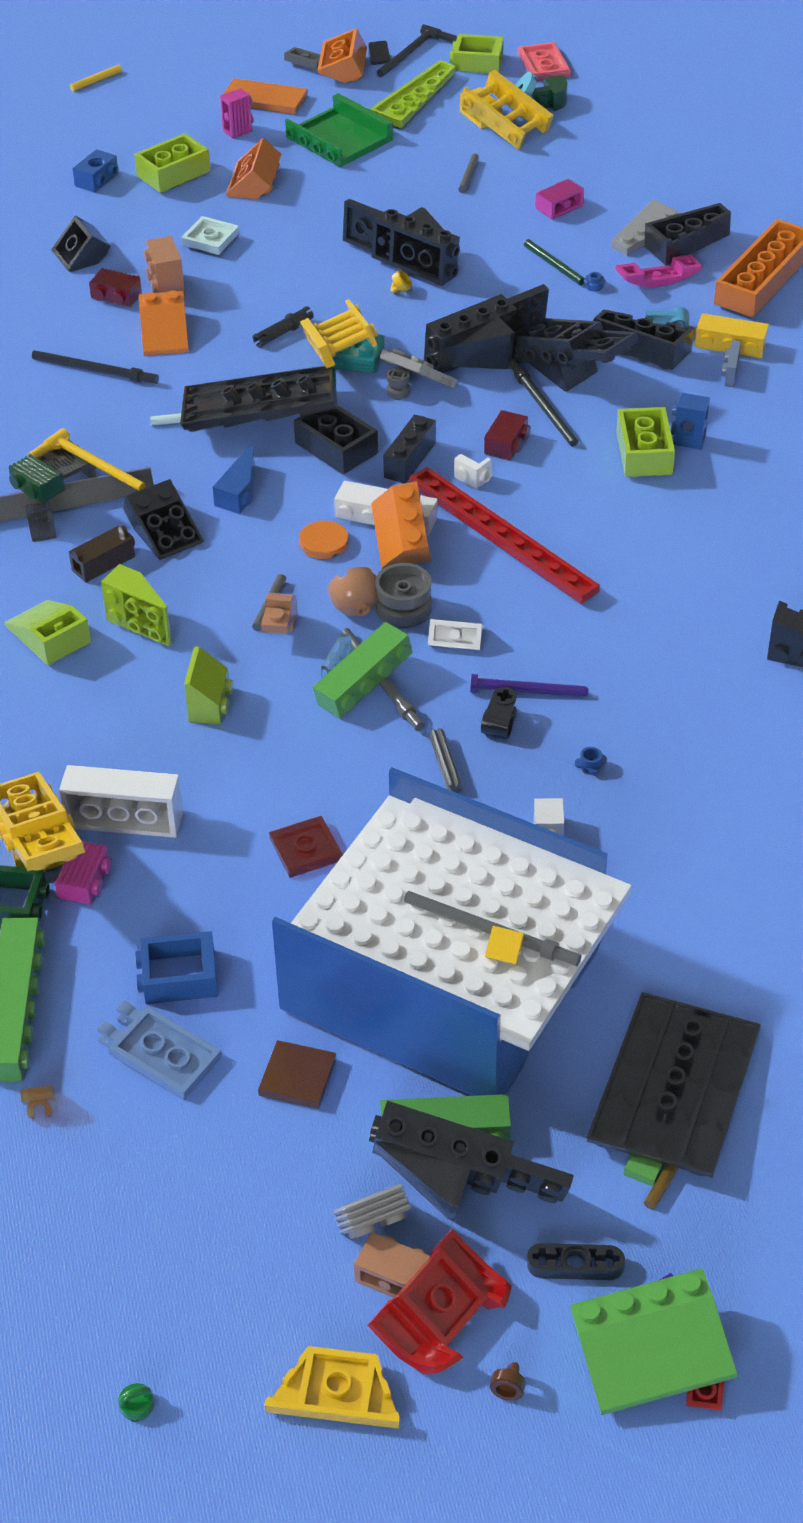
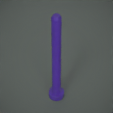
(531, 687)

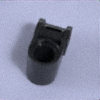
(500, 714)

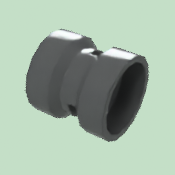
(398, 383)

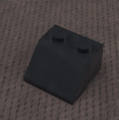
(80, 245)

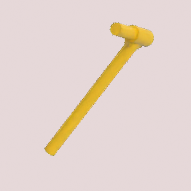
(61, 439)

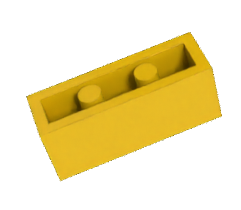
(718, 332)

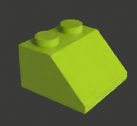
(207, 688)

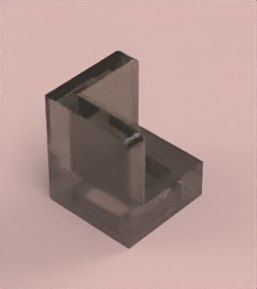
(40, 521)

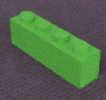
(362, 670)
(480, 1112)

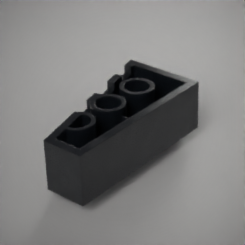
(687, 232)
(657, 343)
(786, 636)

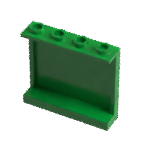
(342, 131)

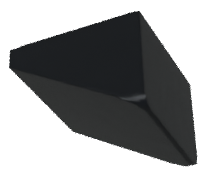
(378, 52)

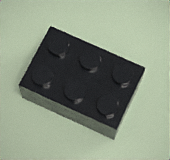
(337, 438)

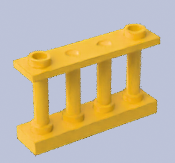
(514, 98)
(338, 333)

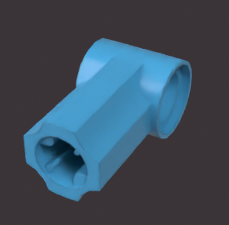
(673, 316)

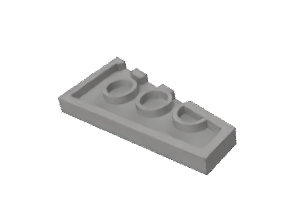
(633, 234)

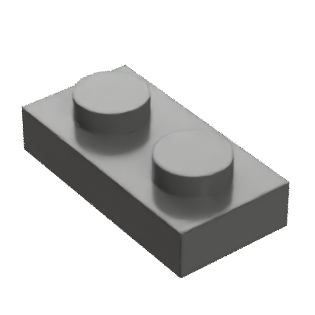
(302, 57)

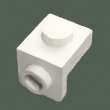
(471, 472)

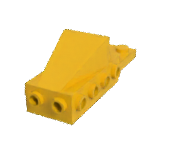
(36, 825)

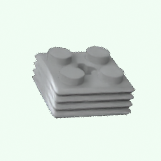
(382, 1207)

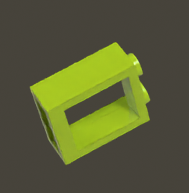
(477, 53)

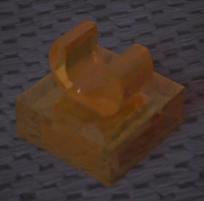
(36, 1097)

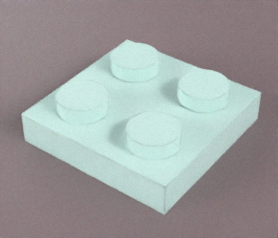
(210, 235)

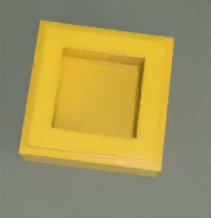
(504, 945)

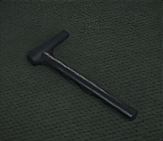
(426, 32)

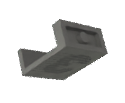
(68, 463)

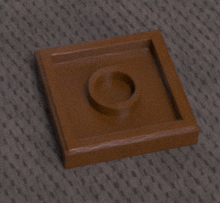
(297, 1074)

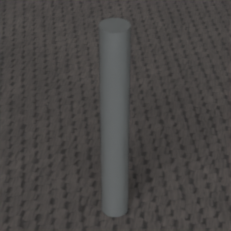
(468, 173)
(276, 588)

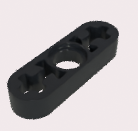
(585, 1251)

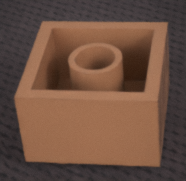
(164, 265)

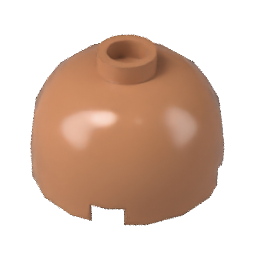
(354, 592)

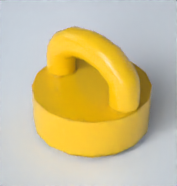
(401, 282)

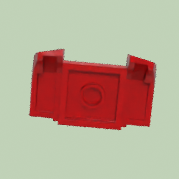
(438, 1305)

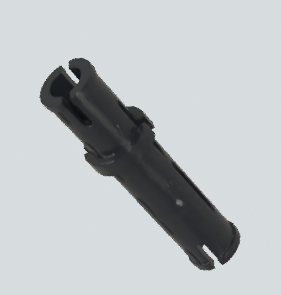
(290, 322)

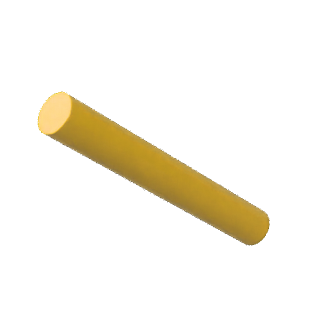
(95, 78)

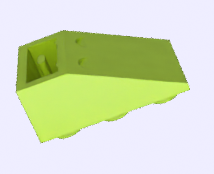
(135, 604)
(51, 630)

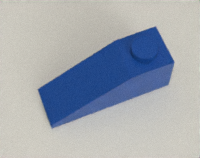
(235, 487)

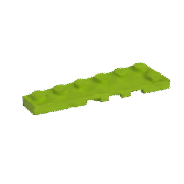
(412, 96)

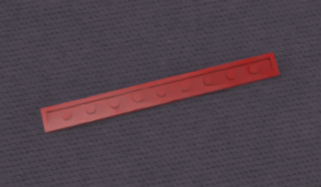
(506, 536)

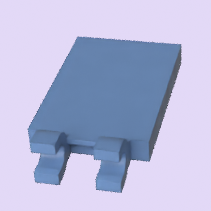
(159, 1049)

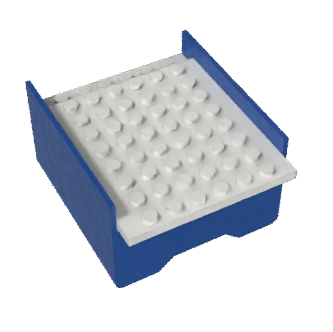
(421, 981)

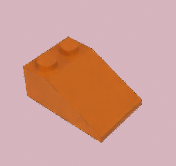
(163, 323)

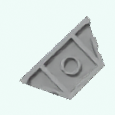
(417, 366)

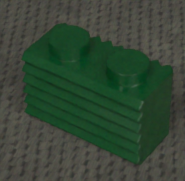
(36, 479)

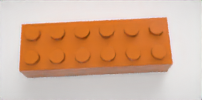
(761, 269)

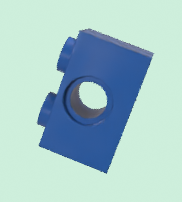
(95, 170)
(691, 420)

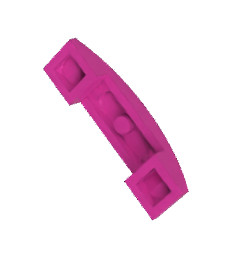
(680, 269)

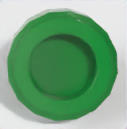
(136, 1402)

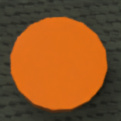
(323, 539)

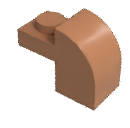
(279, 613)

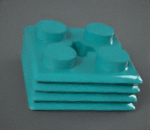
(360, 356)

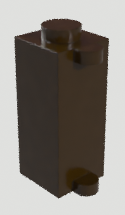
(102, 553)

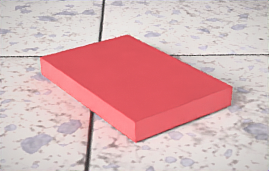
(544, 60)

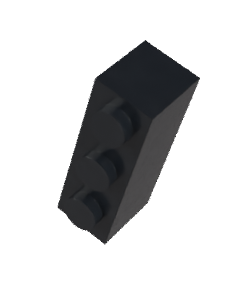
(409, 449)

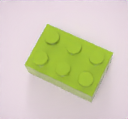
(172, 162)
(645, 441)

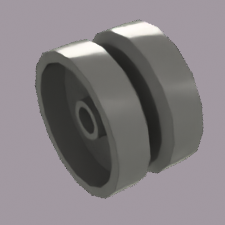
(403, 594)

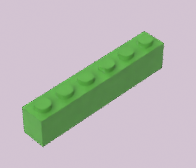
(18, 984)

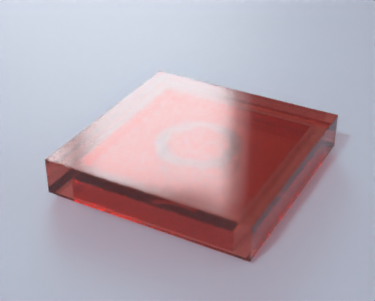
(305, 846)

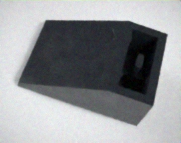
(162, 519)

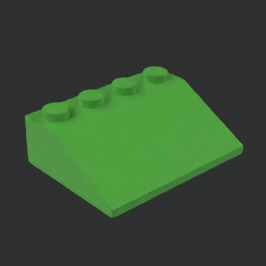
(653, 1341)

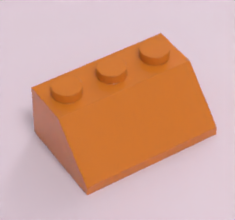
(343, 57)
(255, 172)
(401, 526)

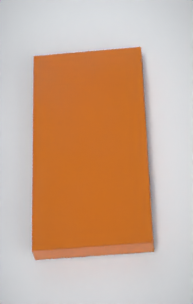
(271, 96)

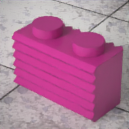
(236, 113)
(559, 198)
(83, 876)

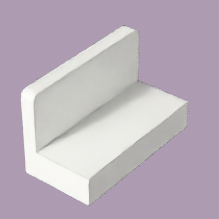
(455, 634)

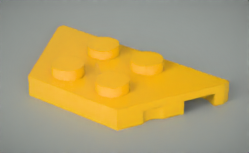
(336, 1388)

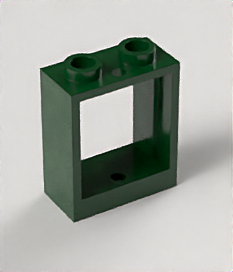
(29, 880)

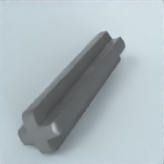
(445, 760)

